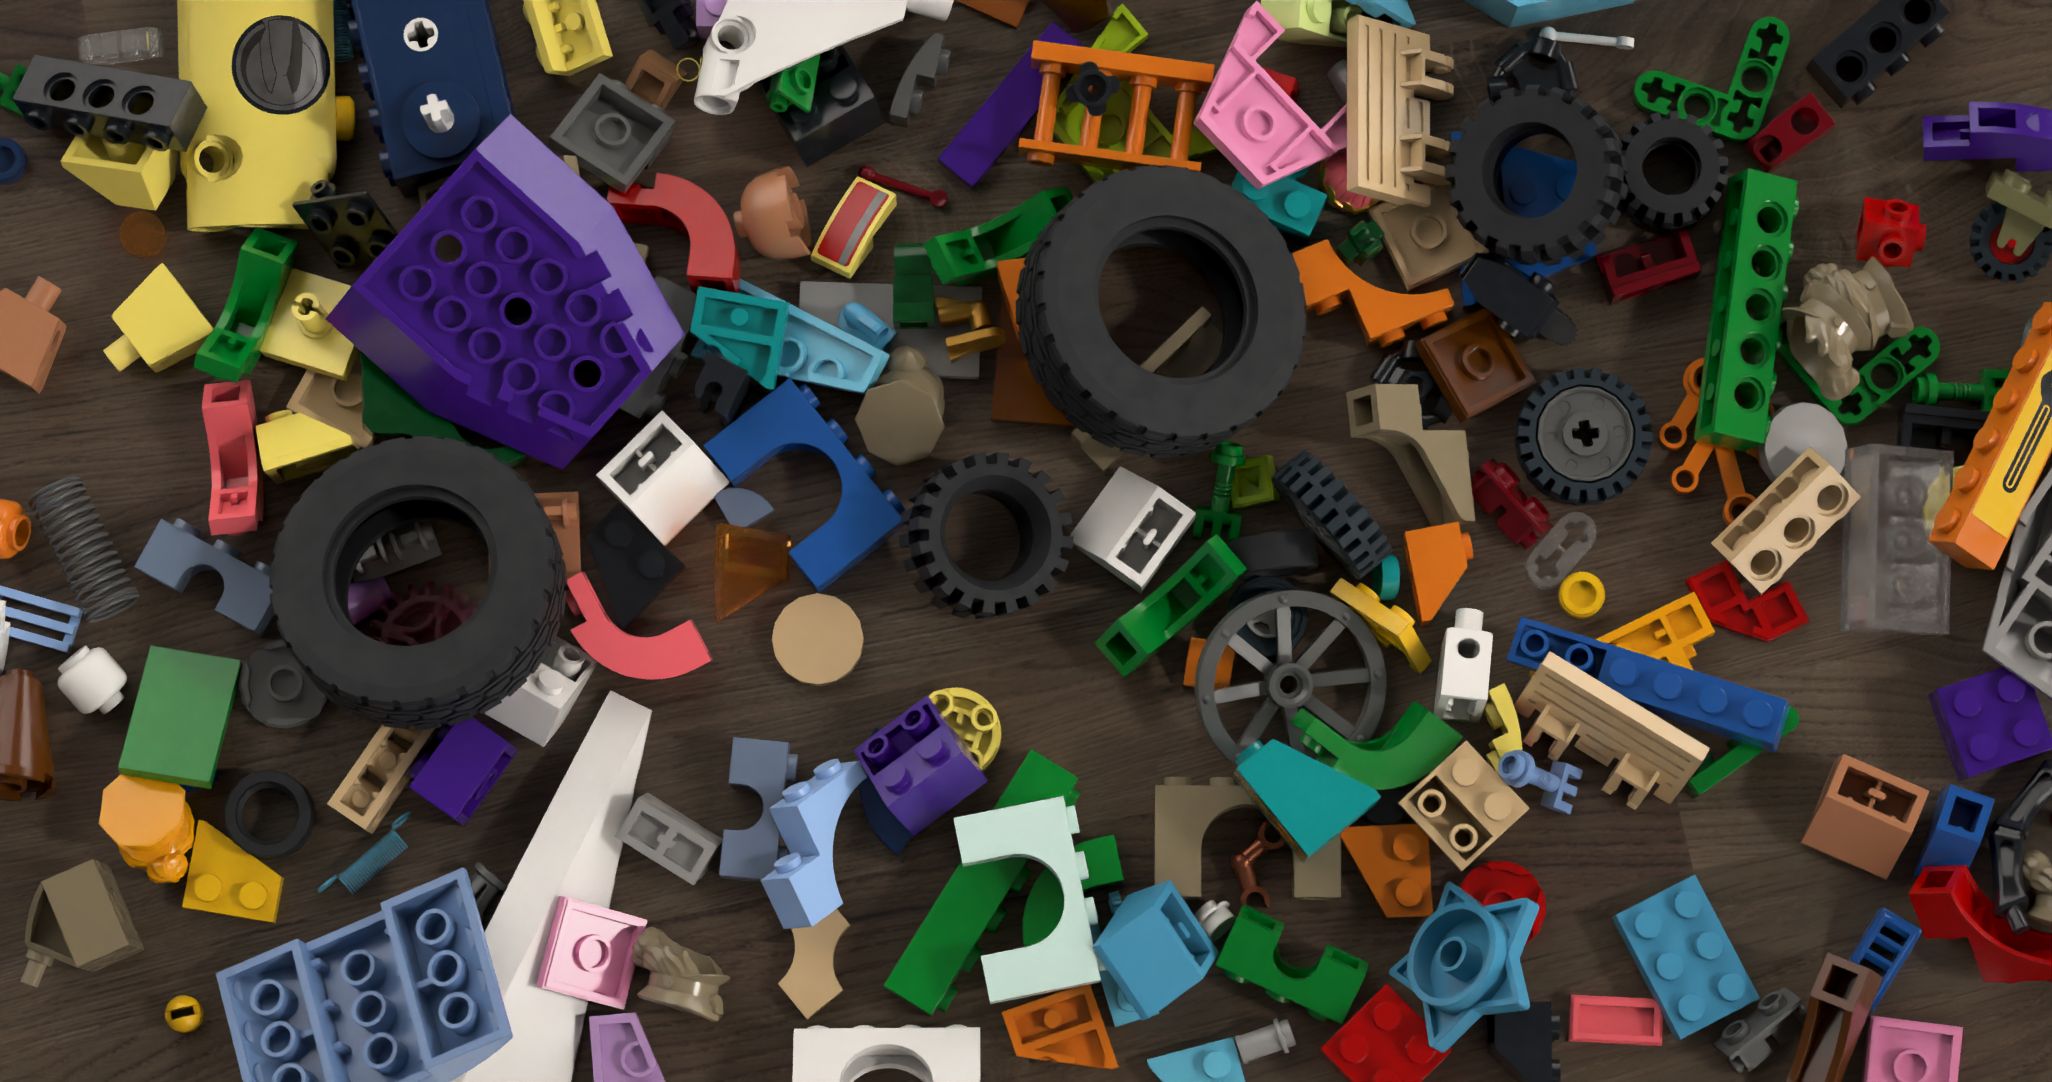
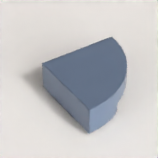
(743, 506)

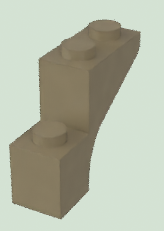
(1430, 459)

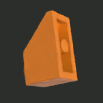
(1435, 564)

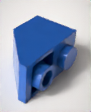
(1955, 828)

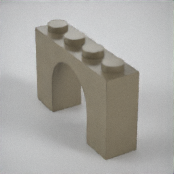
(1188, 810)

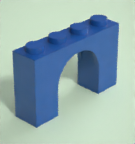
(789, 422)

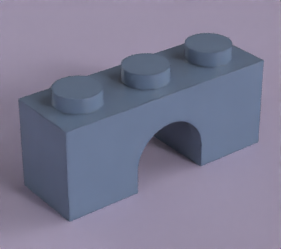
(178, 554)
(764, 769)

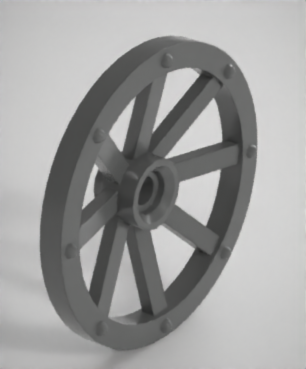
(1301, 680)

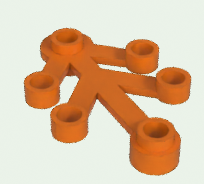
(1701, 451)

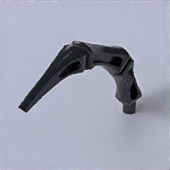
(2008, 848)

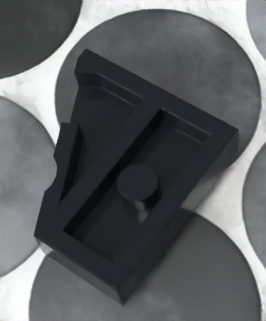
(631, 564)

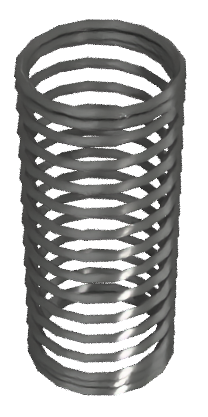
(62, 500)

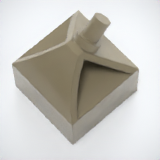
(79, 922)

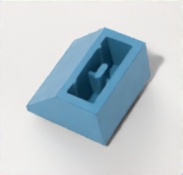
(1155, 948)

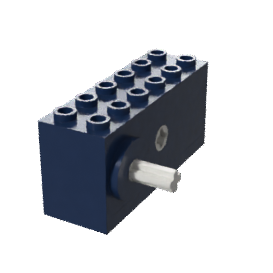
(434, 98)

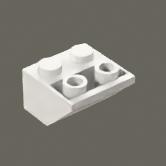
(663, 478)
(1132, 528)
(548, 694)

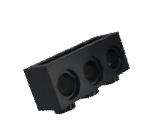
(1854, 47)

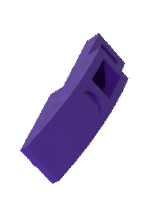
(1992, 132)

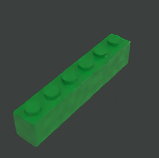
(973, 901)

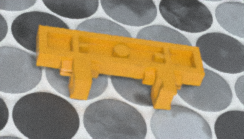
(1665, 633)

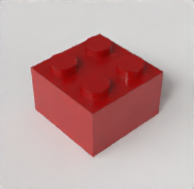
(1383, 1043)

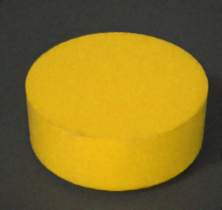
(344, 118)
(1581, 595)

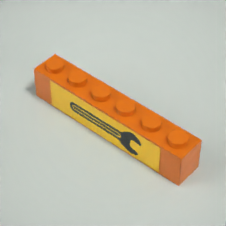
(2004, 458)

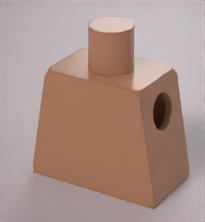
(29, 333)

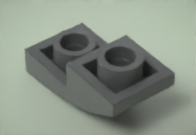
(924, 71)

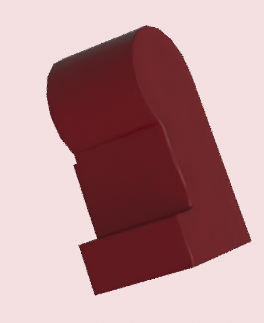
(1790, 133)

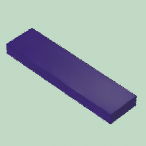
(1000, 117)

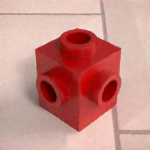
(1889, 232)

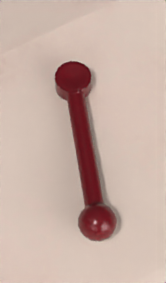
(937, 198)

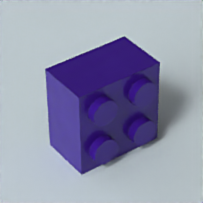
(1990, 722)
(462, 768)

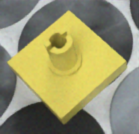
(300, 327)

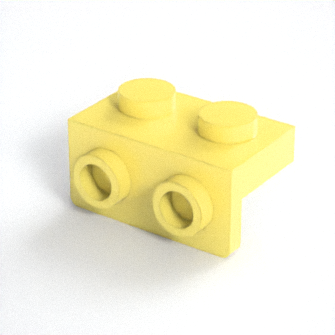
(567, 34)

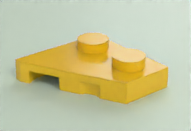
(1386, 624)

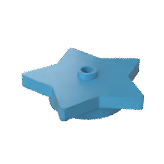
(1467, 963)

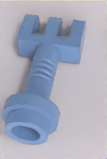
(1519, 768)

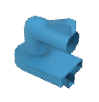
(866, 326)

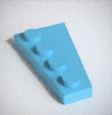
(817, 351)

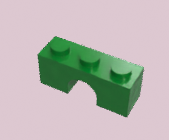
(1322, 988)

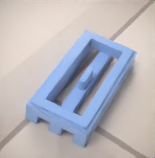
(69, 629)

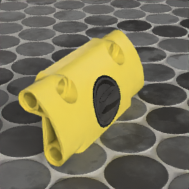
(269, 106)

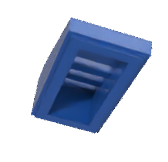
(1908, 931)

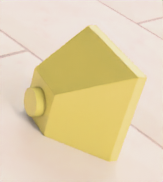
(122, 172)
(300, 446)

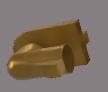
(983, 335)

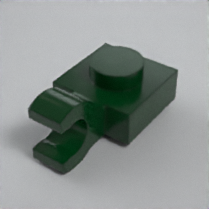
(1362, 244)

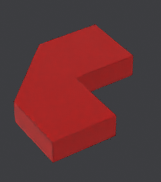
(1759, 618)

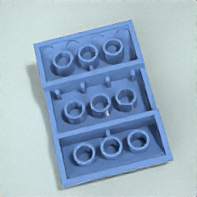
(374, 1000)

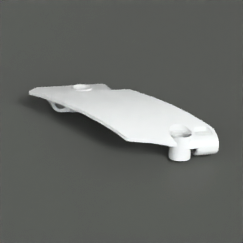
(784, 33)

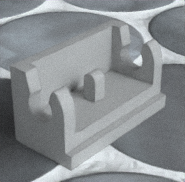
(669, 838)

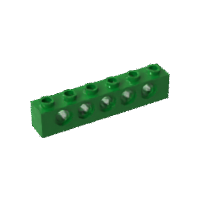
(1719, 416)

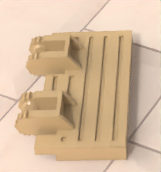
(1384, 120)
(1608, 728)

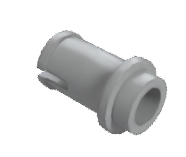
(1266, 1041)

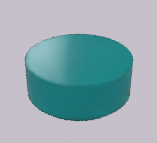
(1386, 578)

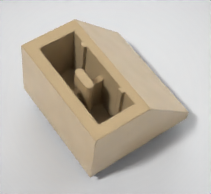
(1463, 805)

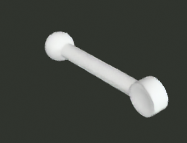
(1620, 42)

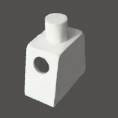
(1461, 680)

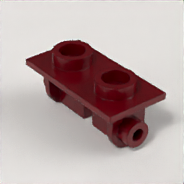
(1523, 513)

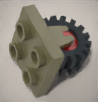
(2015, 231)

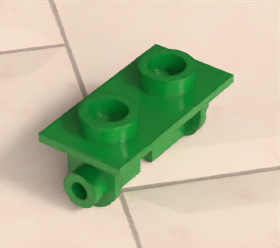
(794, 86)

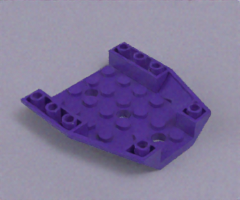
(529, 235)

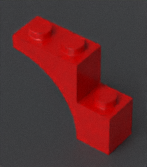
(1956, 908)

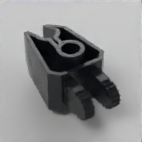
(1519, 300)

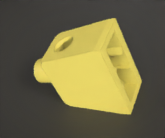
(158, 324)

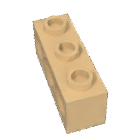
(1792, 498)
(381, 774)

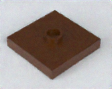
(1475, 364)

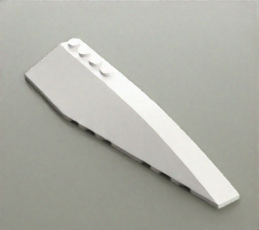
(572, 858)

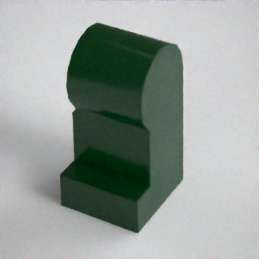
(913, 287)

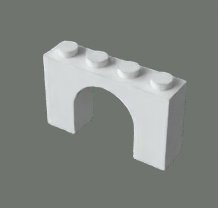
(848, 1053)

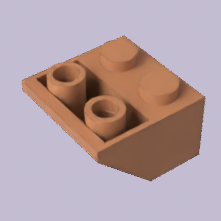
(1864, 816)

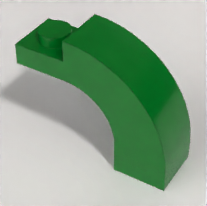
(974, 252)
(255, 293)
(1171, 607)
(1395, 759)
(1046, 897)

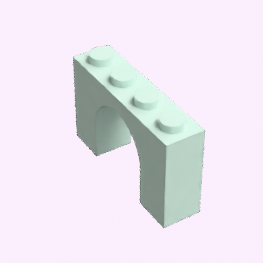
(1042, 834)

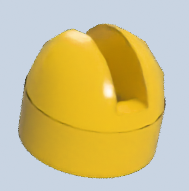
(185, 1023)

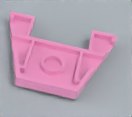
(1256, 119)

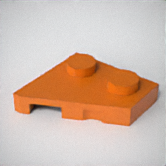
(1394, 866)
(1061, 1030)

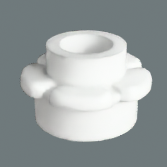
(1215, 919)

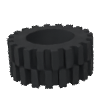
(1036, 519)

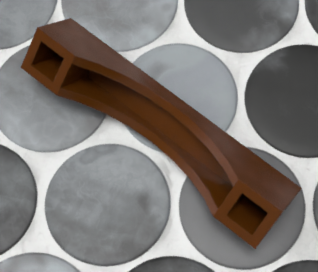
(1834, 1020)

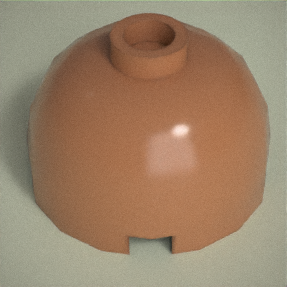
(774, 216)

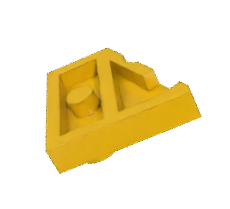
(229, 879)

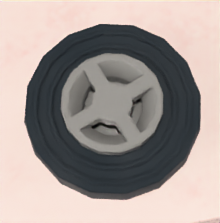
(1258, 634)

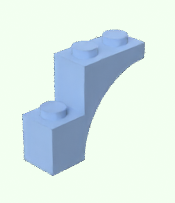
(804, 881)

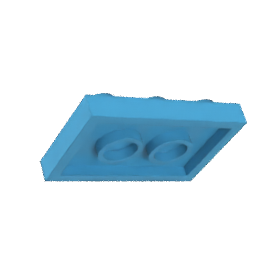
(1685, 957)

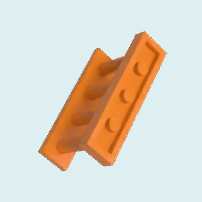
(1144, 75)

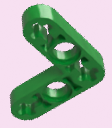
(1721, 104)
(1868, 395)

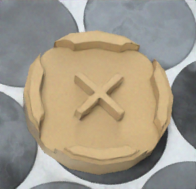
(817, 639)

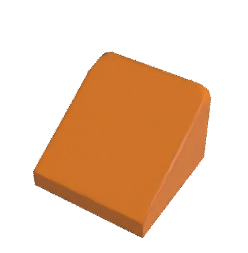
(1224, 667)

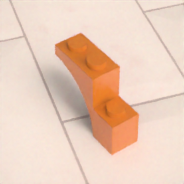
(1378, 312)

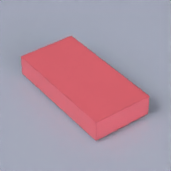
(1614, 1020)

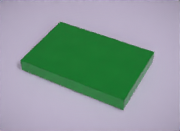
(180, 717)

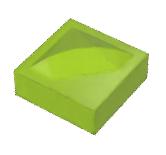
(1253, 483)

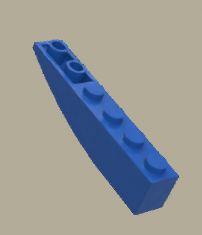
(1659, 685)

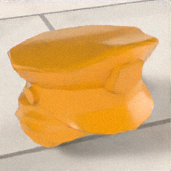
(149, 825)

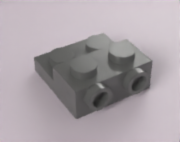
(613, 133)

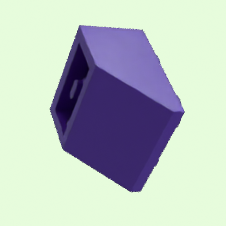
(920, 766)

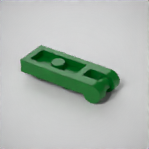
(1713, 771)

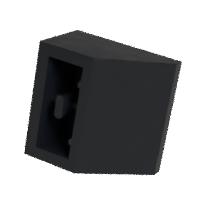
(839, 113)
(1524, 1042)

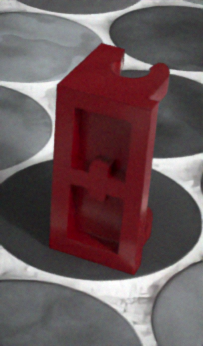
(1648, 266)

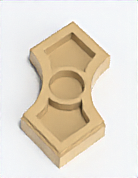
(812, 977)

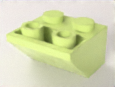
(1313, 20)

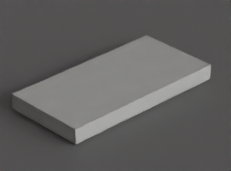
(828, 299)

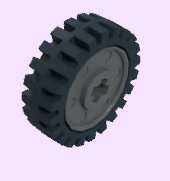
(1603, 408)
(1332, 514)

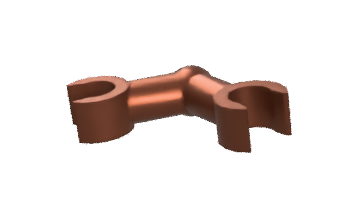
(1243, 861)

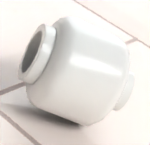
(92, 680)

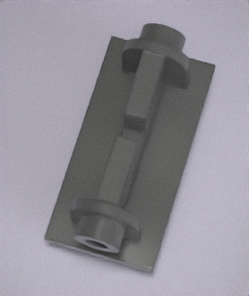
(1744, 1040)

